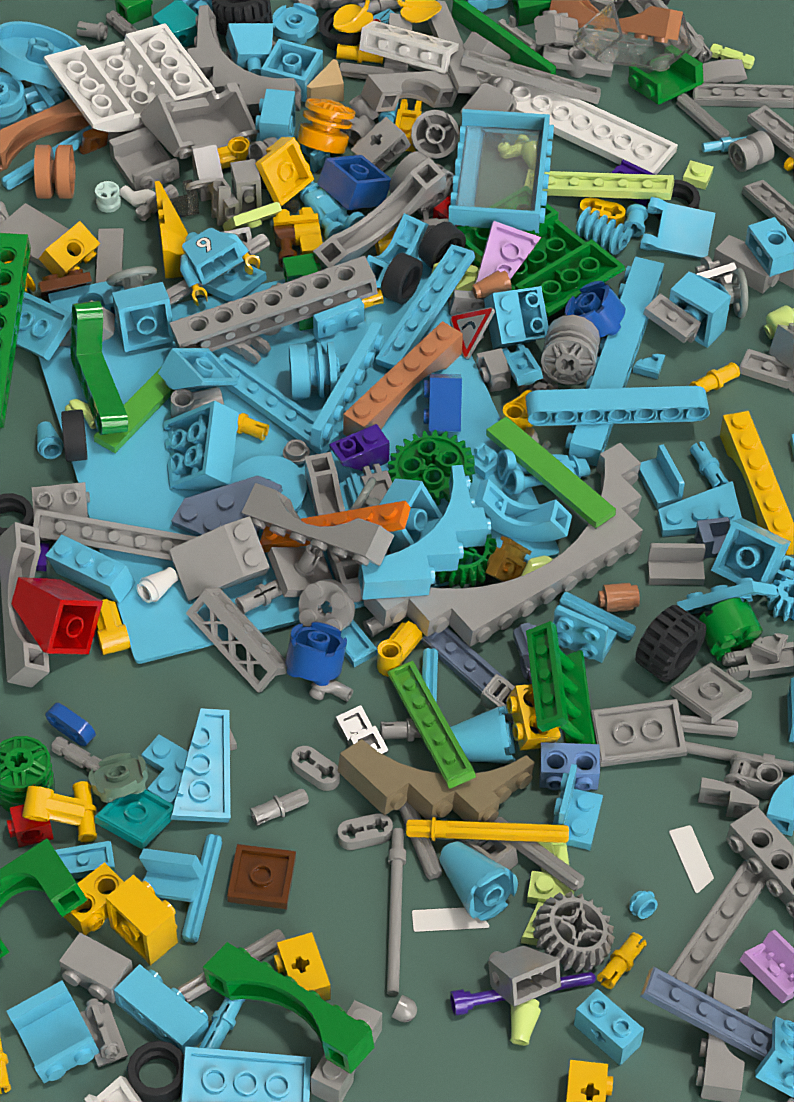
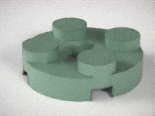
(119, 777)

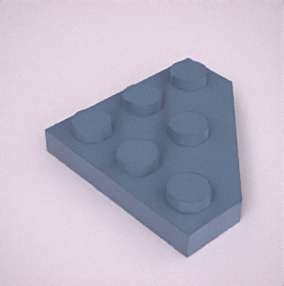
(218, 506)

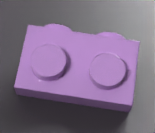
(773, 965)

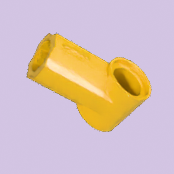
(235, 151)
(111, 632)
(396, 649)
(44, 805)

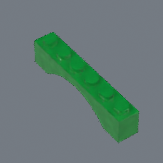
(243, 977)

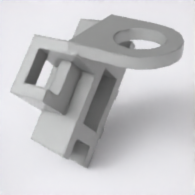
(223, 201)

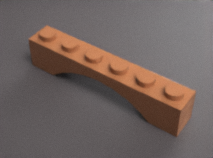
(653, 21)
(53, 120)
(432, 354)

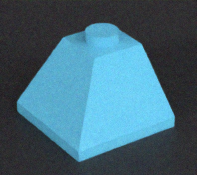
(195, 370)

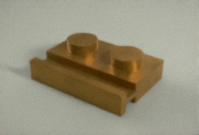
(507, 561)

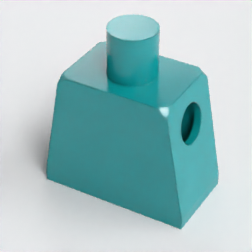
(180, 20)

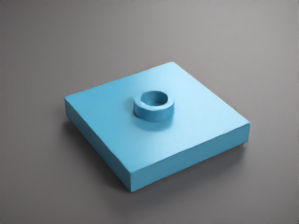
(235, 283)

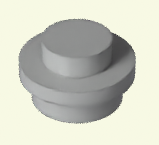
(296, 451)

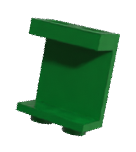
(664, 85)

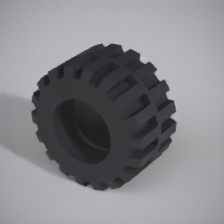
(240, 12)
(670, 643)

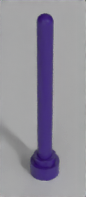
(464, 1001)

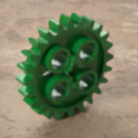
(431, 461)

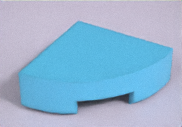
(649, 366)

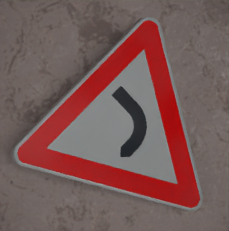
(472, 326)

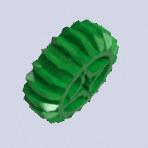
(471, 567)

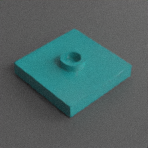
(136, 817)

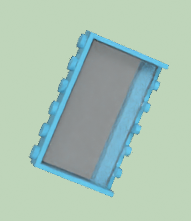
(501, 169)

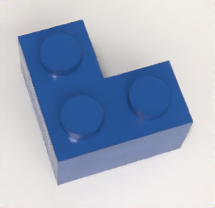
(444, 402)

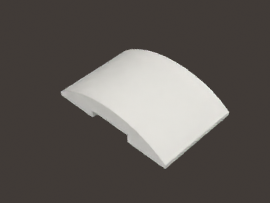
(122, 78)

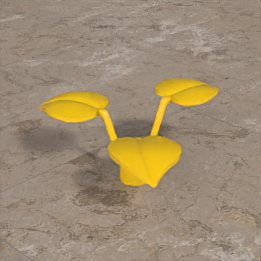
(353, 17)

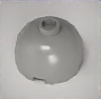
(435, 134)

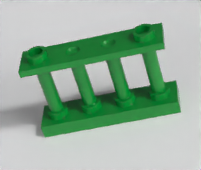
(559, 686)

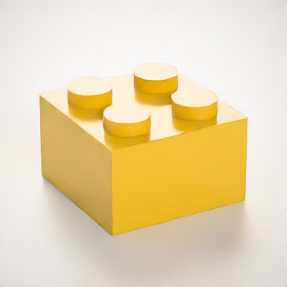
(142, 919)

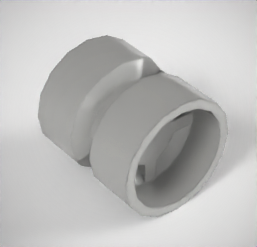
(751, 151)

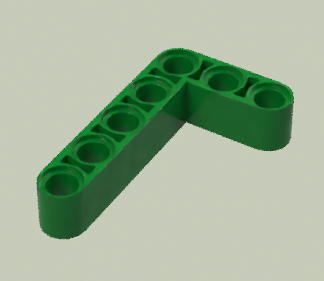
(93, 370)

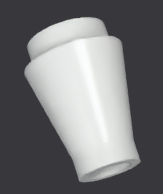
(154, 586)

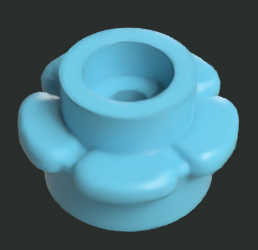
(643, 904)

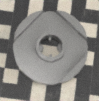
(333, 592)

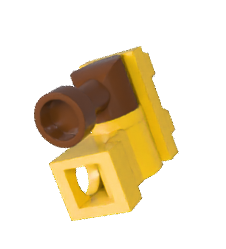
(296, 230)

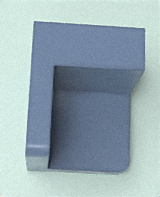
(712, 534)

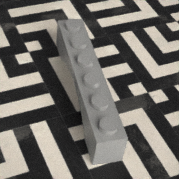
(409, 196)
(327, 498)
(357, 538)
(18, 558)

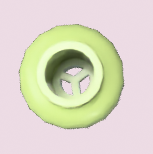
(781, 316)

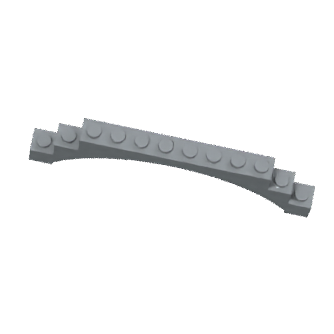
(484, 610)

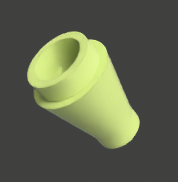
(523, 1021)

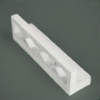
(407, 46)

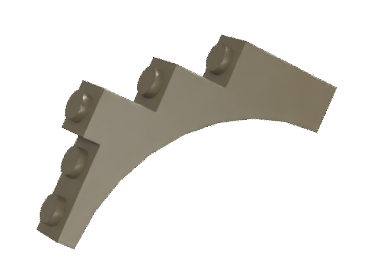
(392, 784)

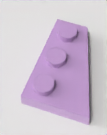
(505, 250)

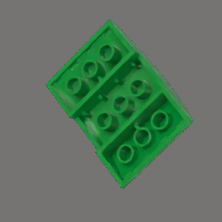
(557, 263)

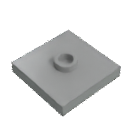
(711, 693)

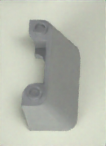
(199, 120)

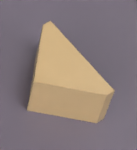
(327, 84)

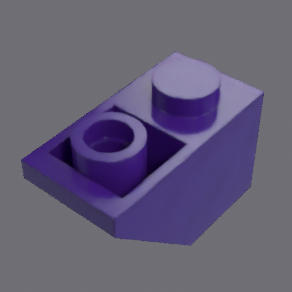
(362, 448)

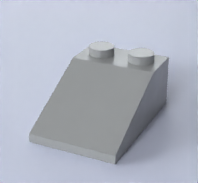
(219, 558)

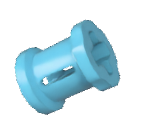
(636, 216)

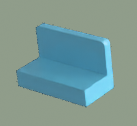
(662, 479)
(173, 874)

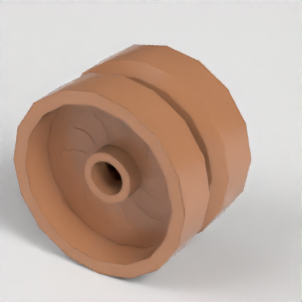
(54, 173)

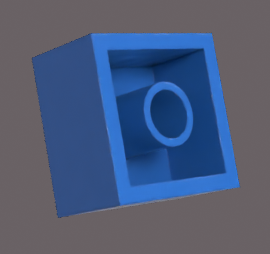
(354, 182)

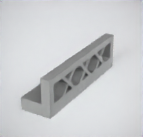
(246, 633)

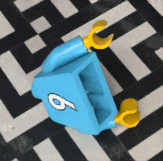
(209, 256)

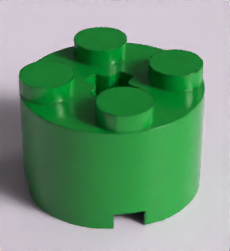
(730, 627)

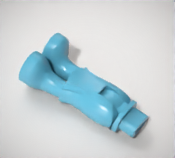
(331, 214)

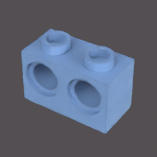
(562, 756)

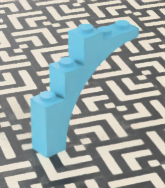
(414, 568)

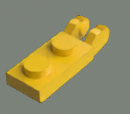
(406, 118)

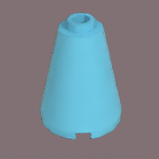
(487, 737)
(478, 880)

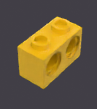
(524, 717)
(93, 886)

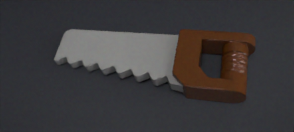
(96, 139)

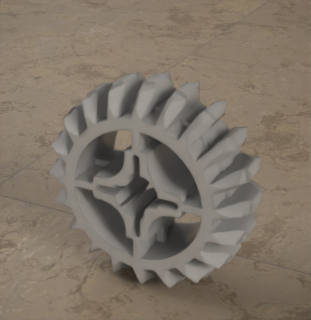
(578, 927)

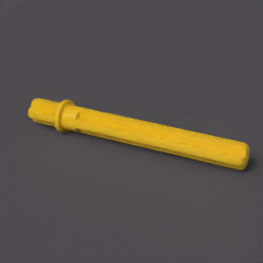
(487, 831)

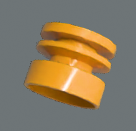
(327, 120)

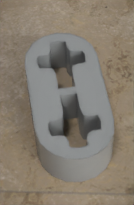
(313, 771)
(365, 831)

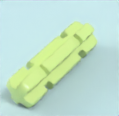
(728, 53)

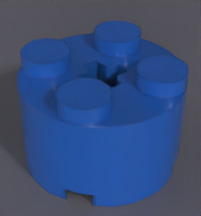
(598, 305)
(315, 653)

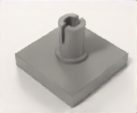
(298, 568)

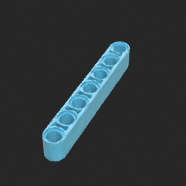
(617, 405)

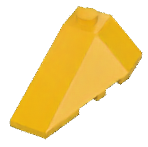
(171, 232)

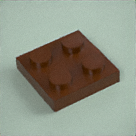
(53, 284)
(261, 876)

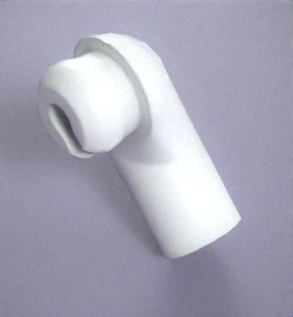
(136, 198)

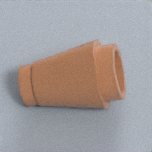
(491, 284)

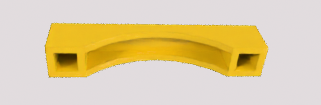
(747, 451)

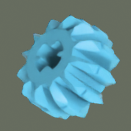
(783, 603)

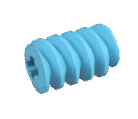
(602, 233)

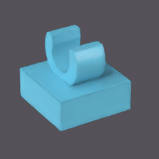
(485, 460)

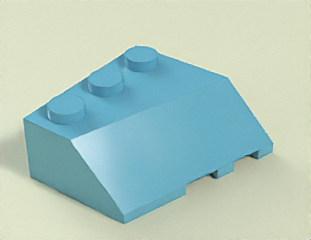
(202, 447)

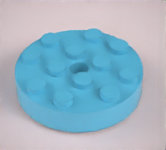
(24, 48)

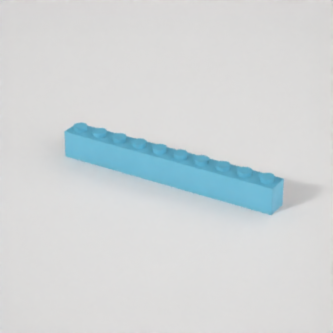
(618, 352)

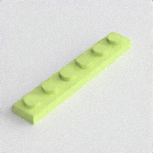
(610, 185)

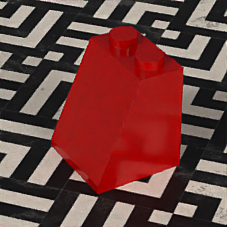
(57, 614)

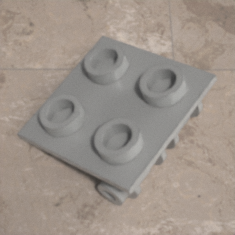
(62, 498)

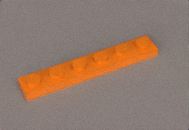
(389, 516)

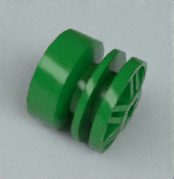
(23, 764)

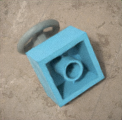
(710, 302)
(141, 309)
(422, 515)

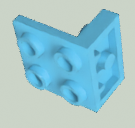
(342, 326)
(583, 634)
(577, 810)
(778, 1064)

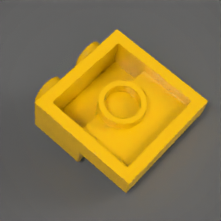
(284, 170)

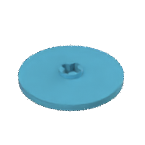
(277, 470)

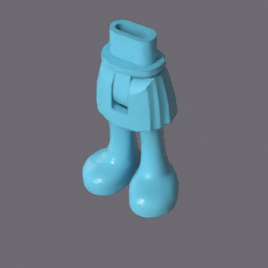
(514, 473)

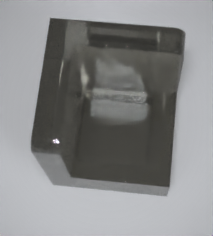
(187, 203)

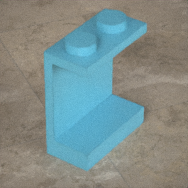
(53, 1032)

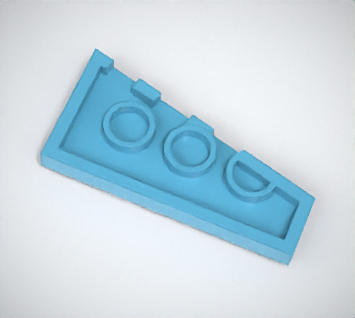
(206, 773)

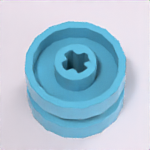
(12, 100)

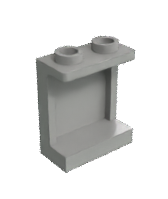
(143, 160)

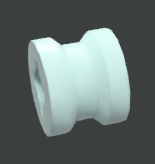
(107, 196)

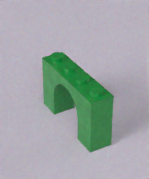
(40, 871)

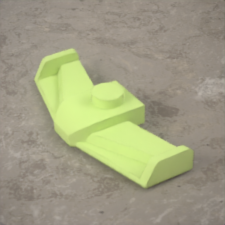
(543, 887)

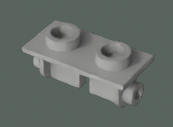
(104, 1032)

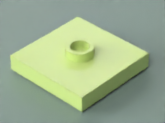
(252, 218)

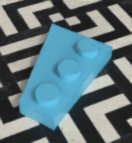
(683, 515)
(744, 588)

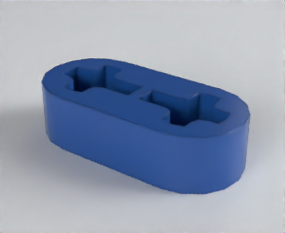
(70, 724)

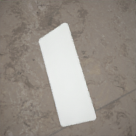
(692, 857)
(445, 920)

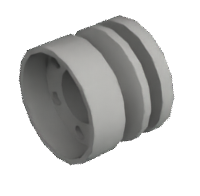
(406, 166)
(570, 350)

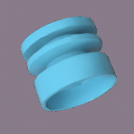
(312, 369)

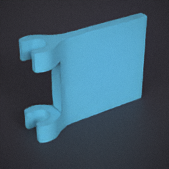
(680, 230)

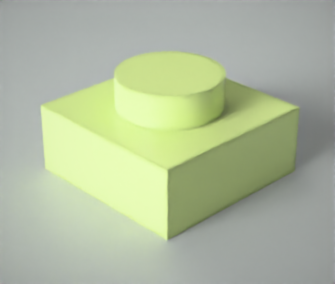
(698, 174)

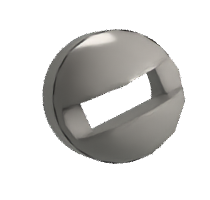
(405, 1009)

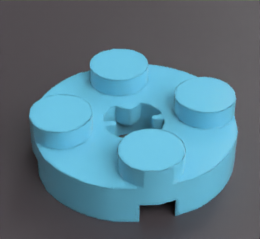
(286, 27)

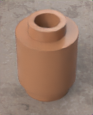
(619, 597)

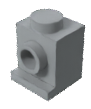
(494, 369)

